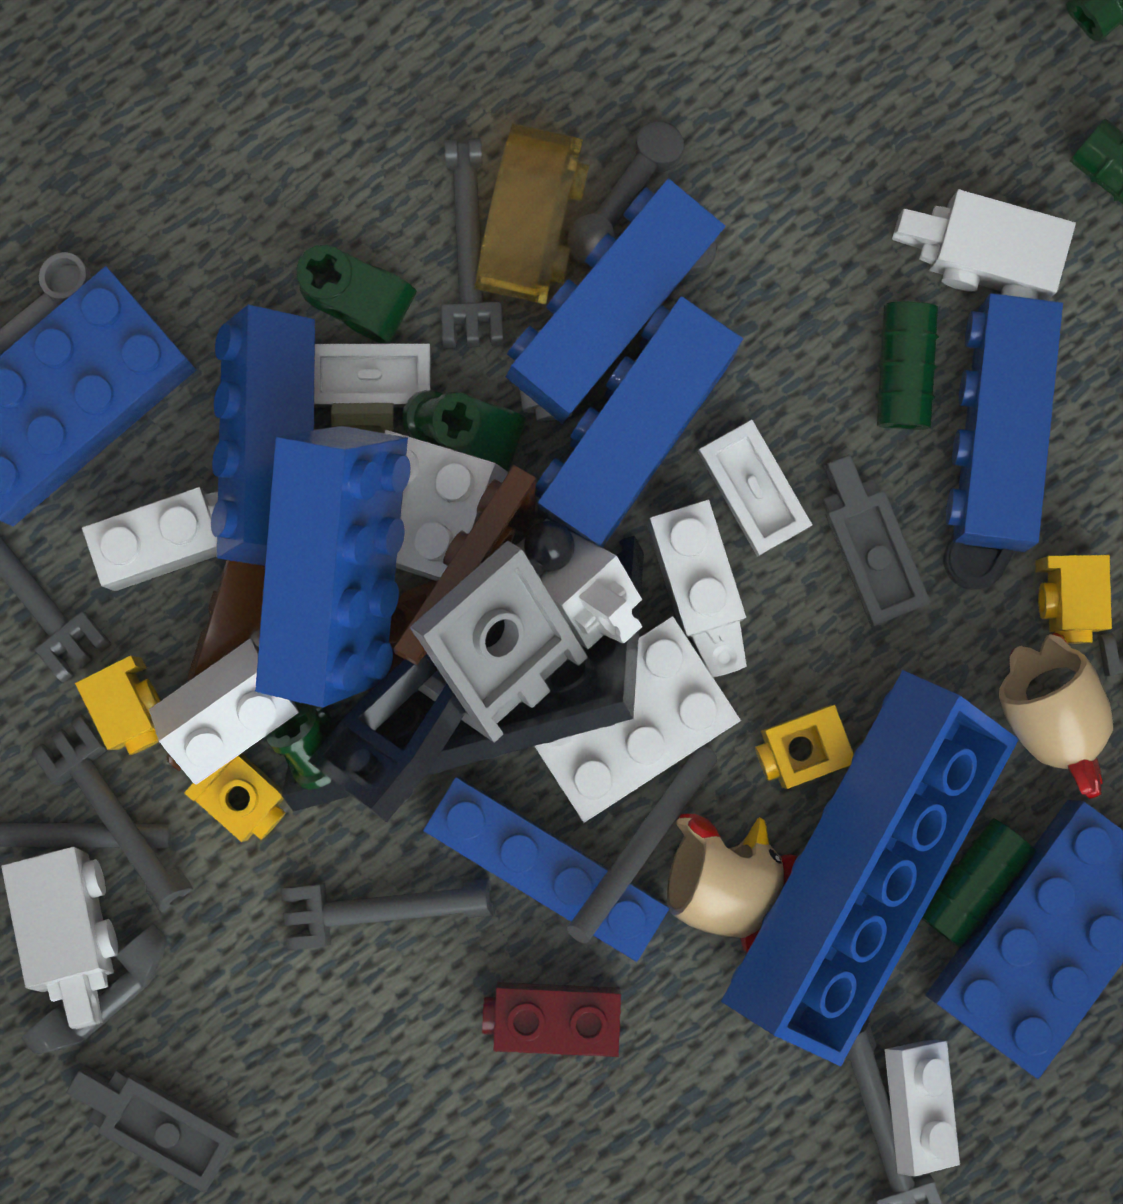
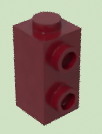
(554, 1019)

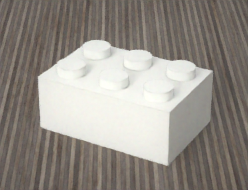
(674, 715)

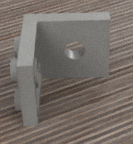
(514, 669)

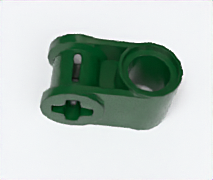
(364, 297)
(466, 425)
(300, 740)

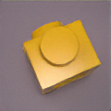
(1076, 595)
(121, 705)
(828, 748)
(265, 796)

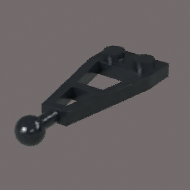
(374, 767)

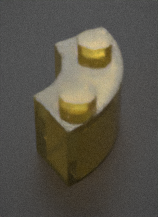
(529, 214)

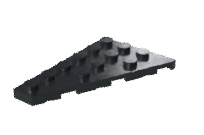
(579, 701)

